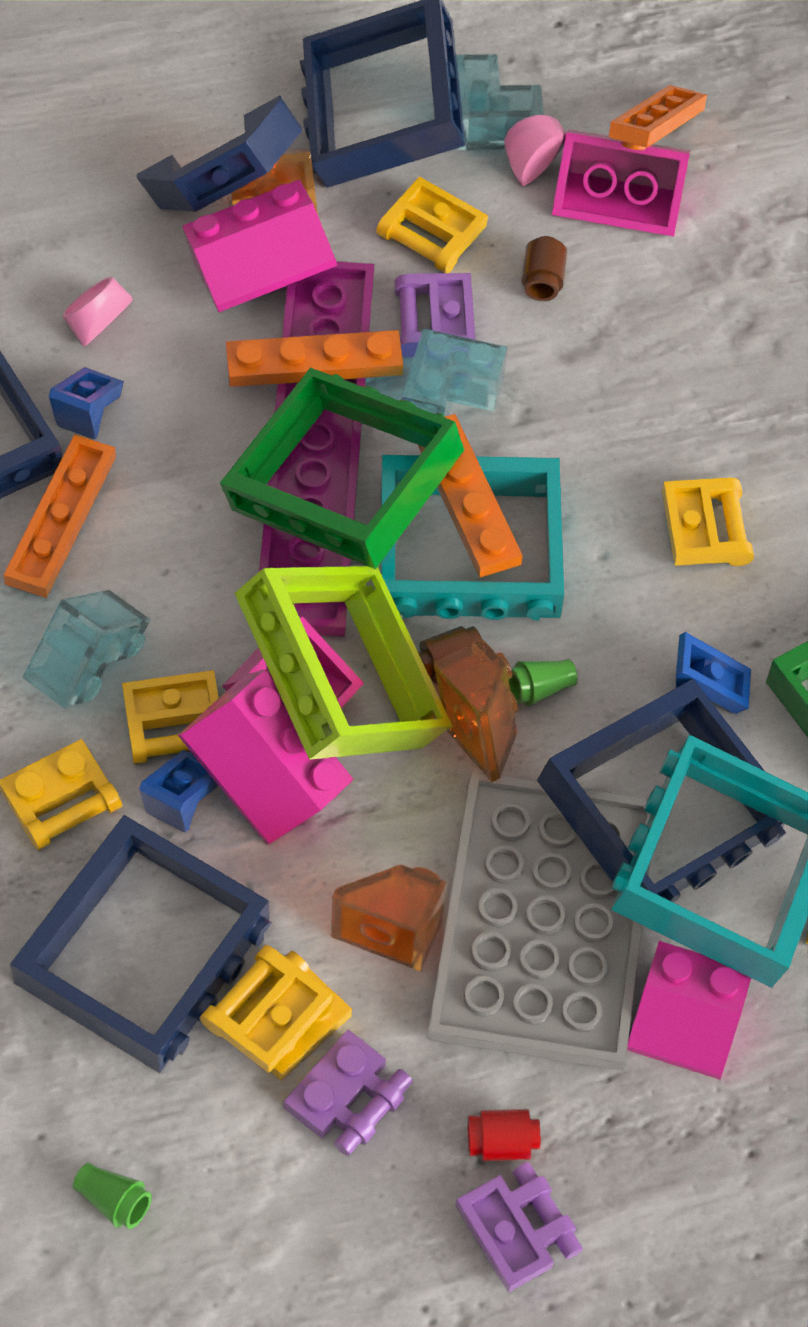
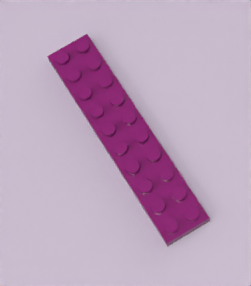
(327, 457)

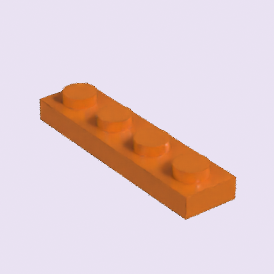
(656, 117)
(291, 357)
(477, 513)
(59, 516)

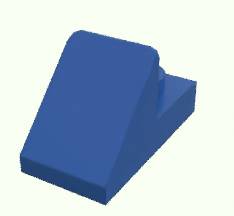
(81, 400)
(717, 674)
(176, 789)

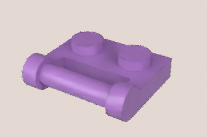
(448, 305)

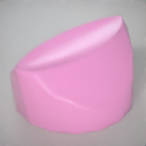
(533, 146)
(96, 309)

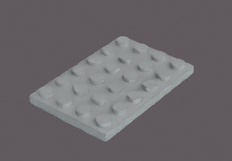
(531, 933)

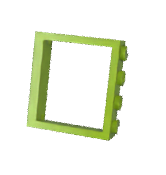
(301, 680)

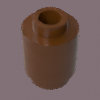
(544, 268)
(445, 644)

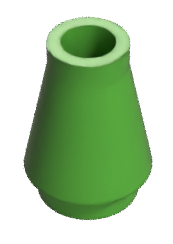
(540, 679)
(114, 1195)

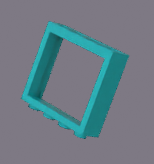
(487, 599)
(755, 789)

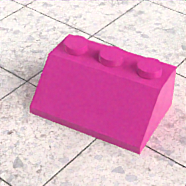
(620, 185)
(259, 245)
(260, 760)

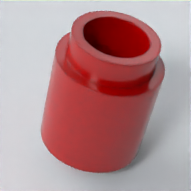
(503, 1134)

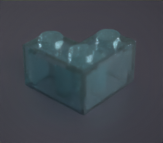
(492, 108)
(455, 371)
(81, 642)

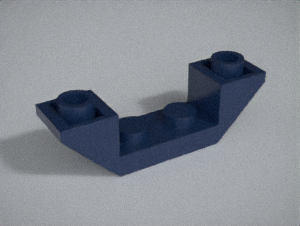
(227, 168)

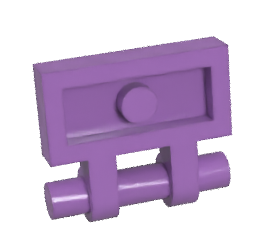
(334, 1086)
(505, 1232)

